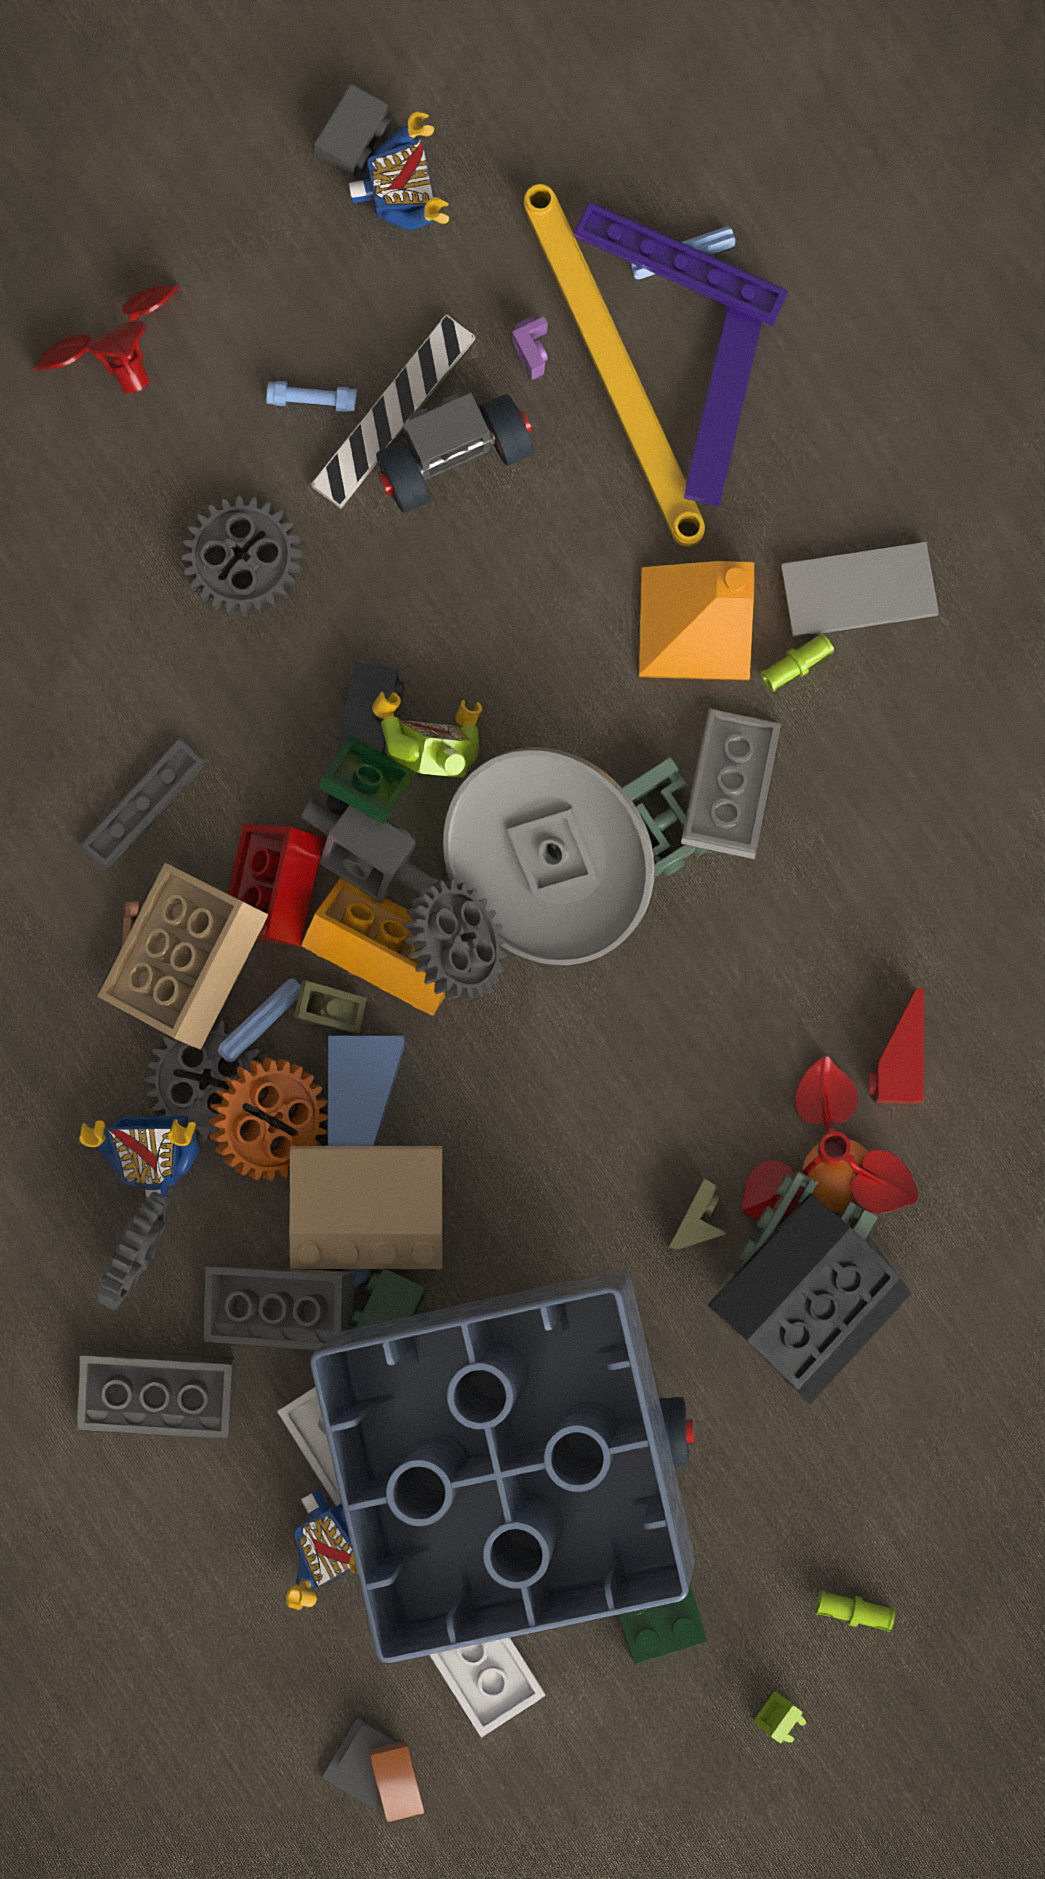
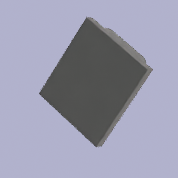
(352, 1765)

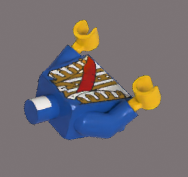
(401, 179)
(146, 1149)
(322, 1549)

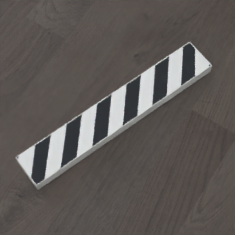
(386, 417)

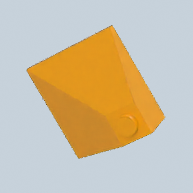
(696, 620)

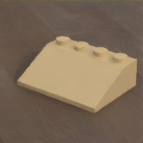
(182, 956)
(366, 1207)

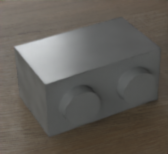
(353, 131)

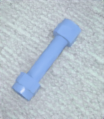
(343, 398)

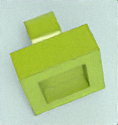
(778, 1718)

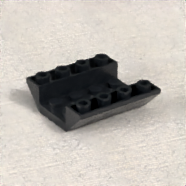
(810, 1297)

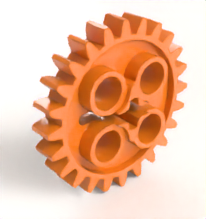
(285, 1088)

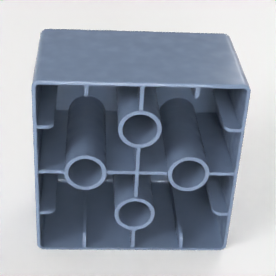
(504, 1467)

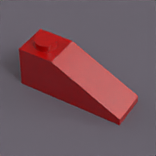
(901, 1064)

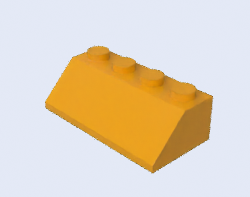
(371, 944)

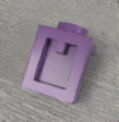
(530, 352)

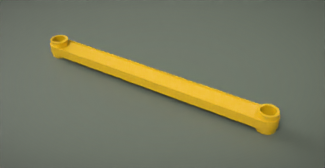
(613, 364)

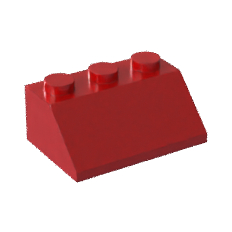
(277, 876)

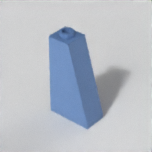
(360, 1086)

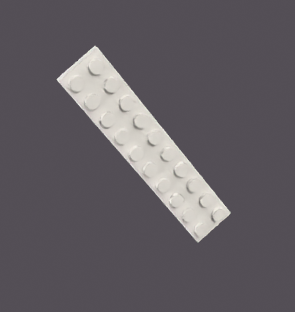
(485, 1677)

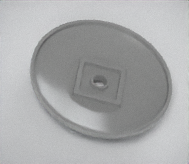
(551, 906)

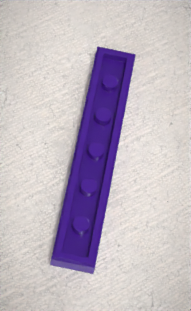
(680, 263)
(723, 408)

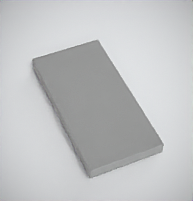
(859, 589)
(731, 783)

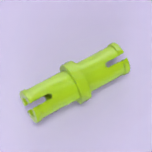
(797, 662)
(855, 1611)

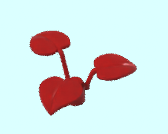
(119, 343)
(828, 1096)

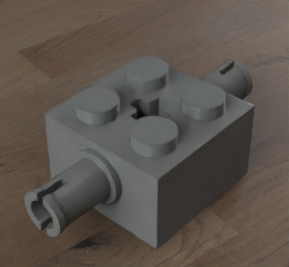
(367, 851)

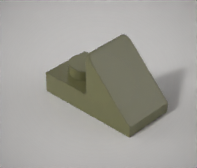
(330, 1007)
(693, 1229)

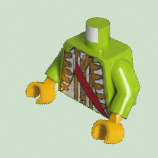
(430, 746)

